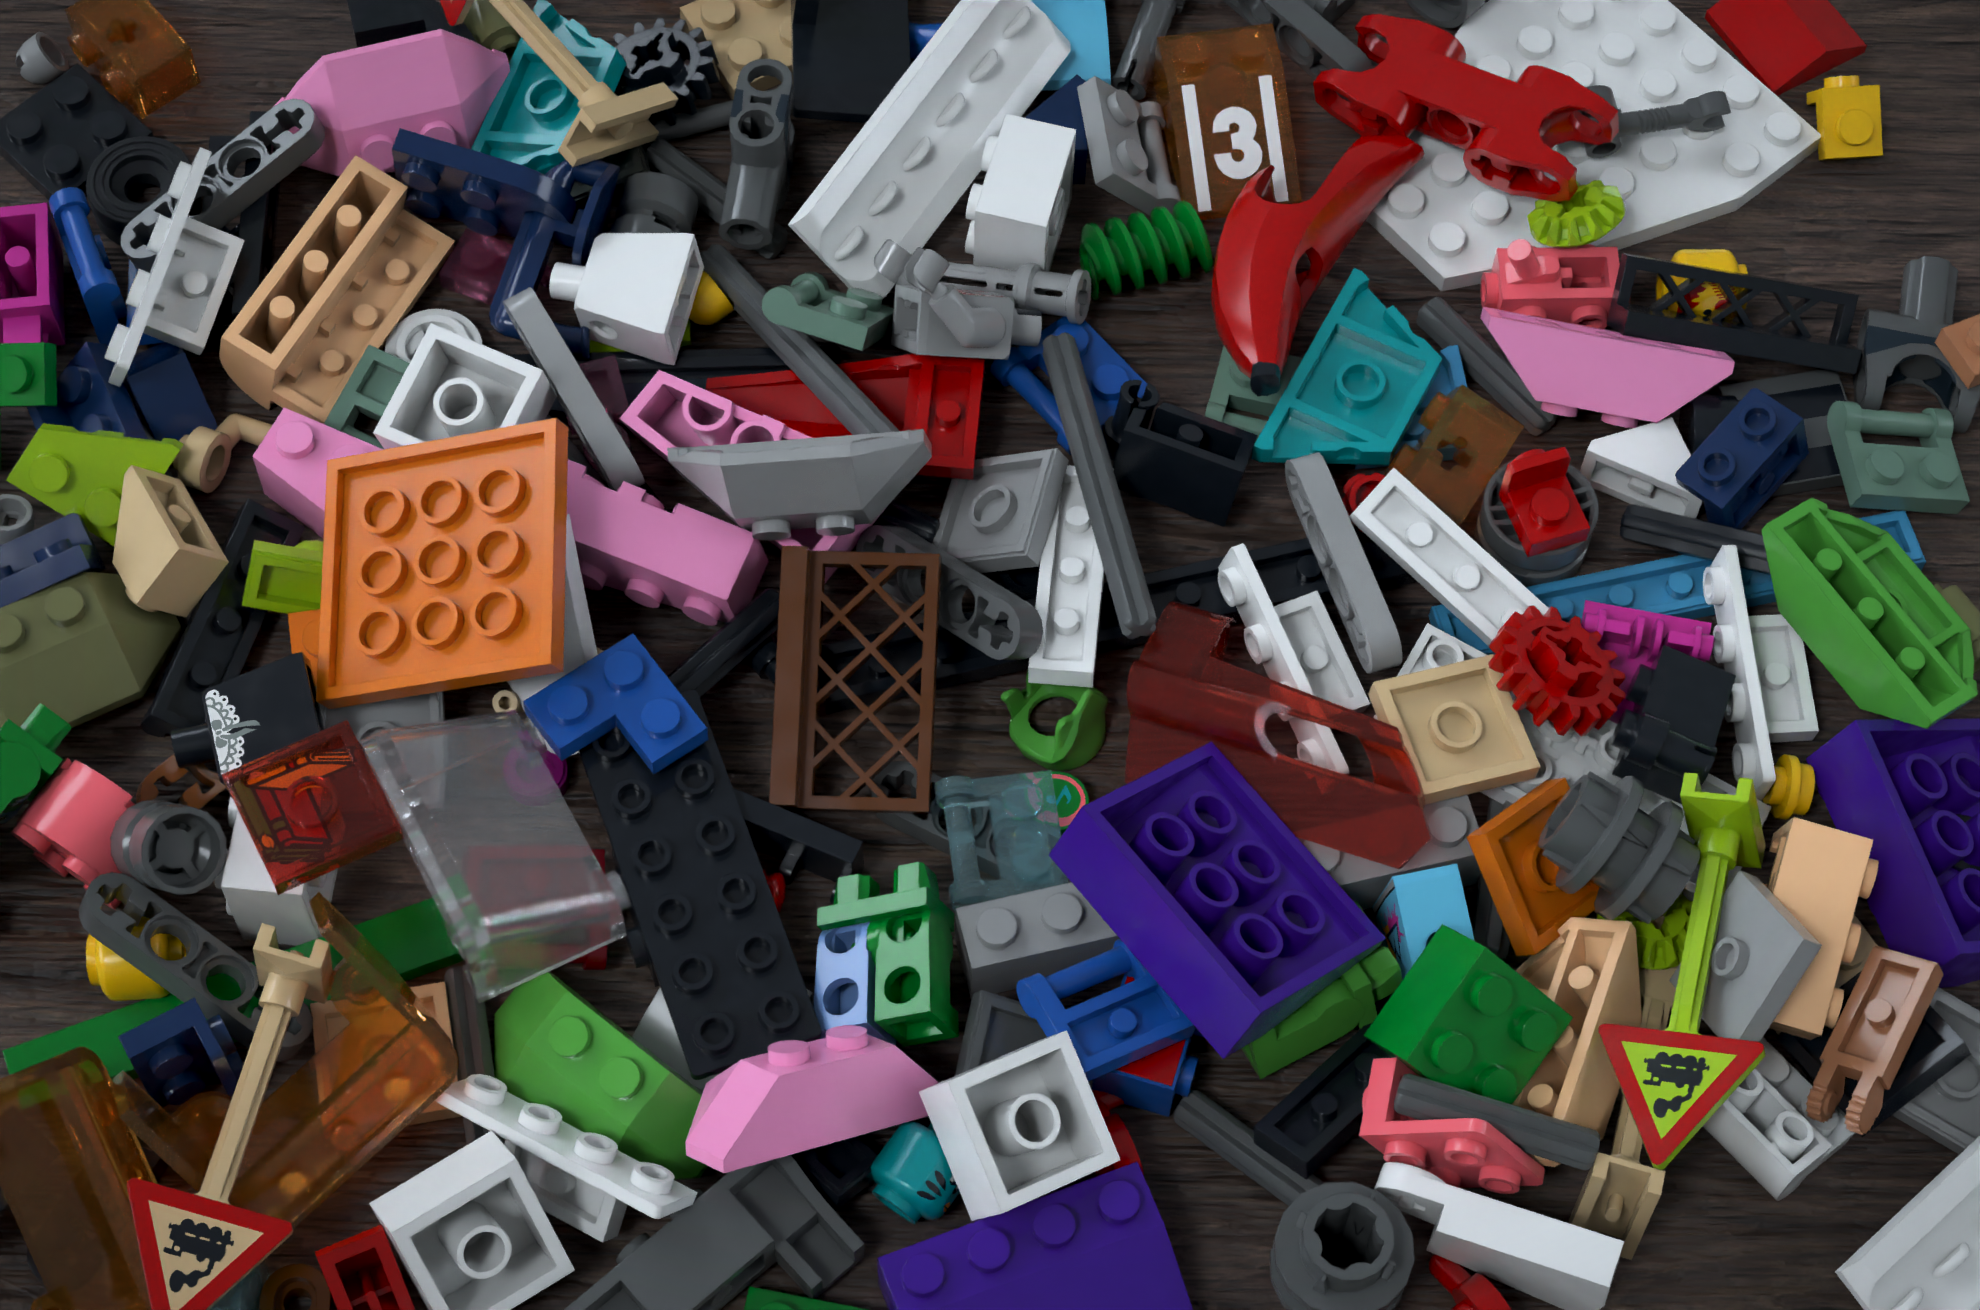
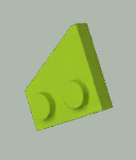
(86, 471)

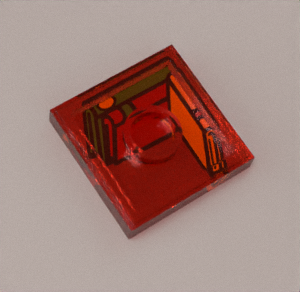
(312, 807)

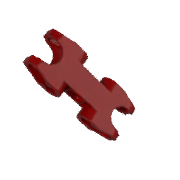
(1497, 121)

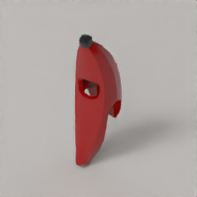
(1254, 277)

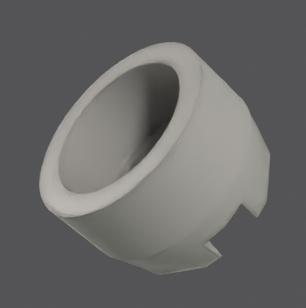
(41, 59)
(15, 507)

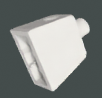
(634, 291)

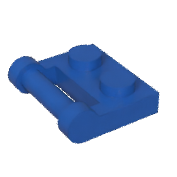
(88, 262)
(1101, 363)
(1114, 1025)

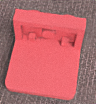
(1455, 1150)

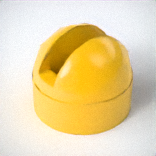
(709, 303)

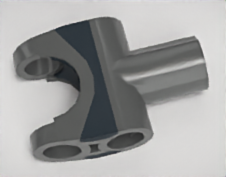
(761, 156)
(1903, 344)

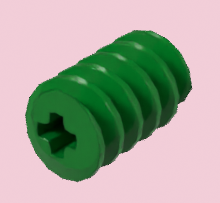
(1144, 247)

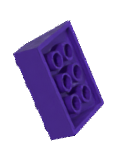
(1905, 794)
(1214, 896)
(1064, 1251)

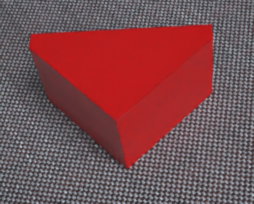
(364, 1273)

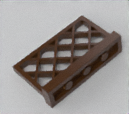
(798, 680)

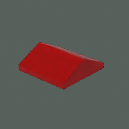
(1785, 39)

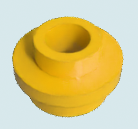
(1792, 788)

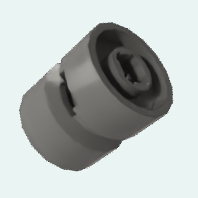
(655, 205)
(168, 846)

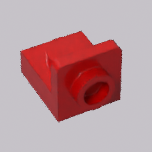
(1543, 501)

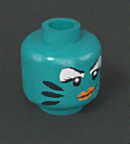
(914, 1174)

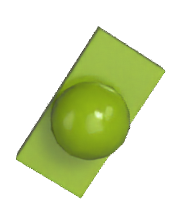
(284, 577)

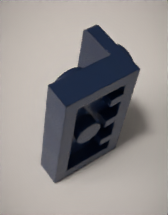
(88, 399)
(1745, 459)
(46, 558)
(182, 1054)

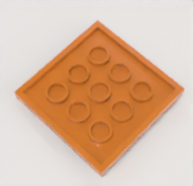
(444, 565)

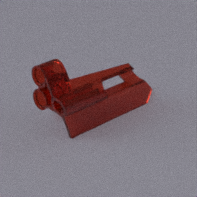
(1188, 697)

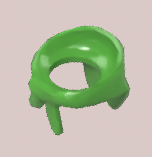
(1076, 735)

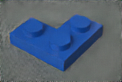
(621, 691)

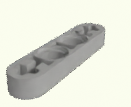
(572, 390)
(1343, 563)

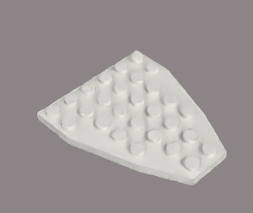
(1666, 178)

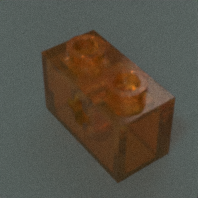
(134, 51)
(1481, 442)

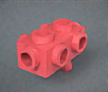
(1553, 282)

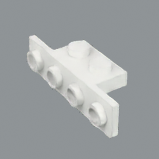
(186, 280)
(1296, 649)
(1772, 678)
(570, 1170)

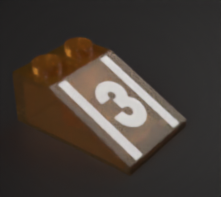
(1225, 115)

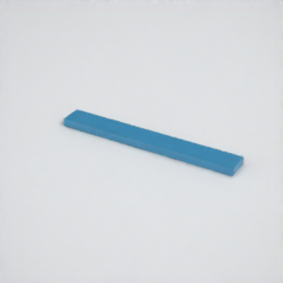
(1661, 586)

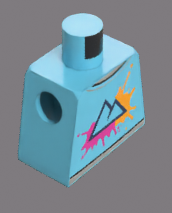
(1416, 907)

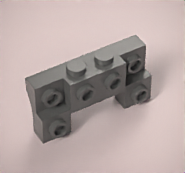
(728, 1242)

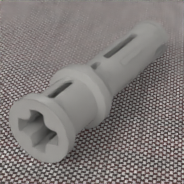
(1030, 287)

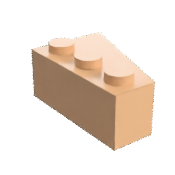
(1819, 881)

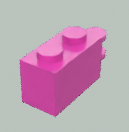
(31, 276)

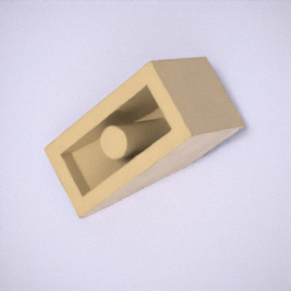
(163, 544)

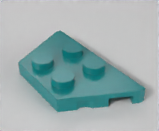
(534, 104)
(1352, 386)

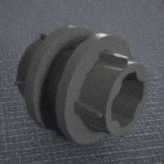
(1630, 855)
(1346, 1218)

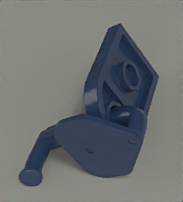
(512, 201)

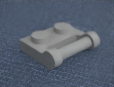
(1127, 146)

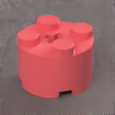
(73, 822)

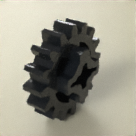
(659, 57)

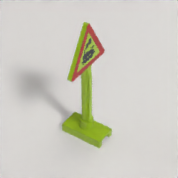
(1675, 1074)

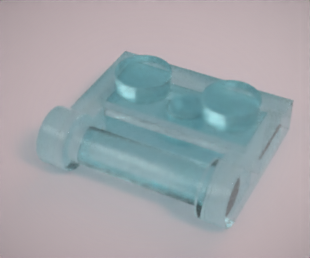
(1022, 830)

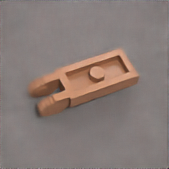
(1873, 1035)

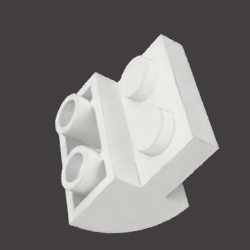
(1769, 1127)

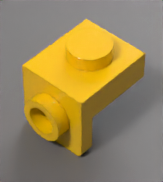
(1847, 119)

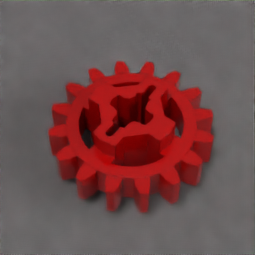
(1557, 671)

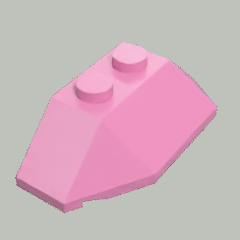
(413, 83)
(1602, 369)
(805, 1098)

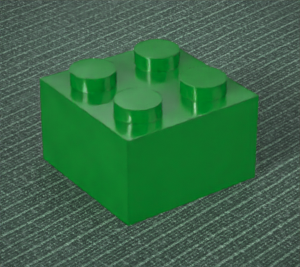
(1468, 1020)

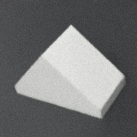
(1642, 467)

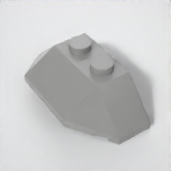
(804, 481)

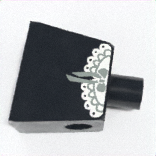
(252, 716)

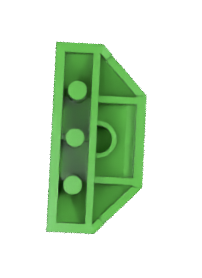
(1869, 614)
(595, 1074)

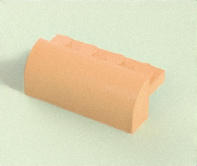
(333, 294)

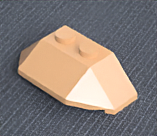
(1596, 981)

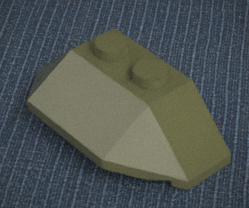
(80, 649)

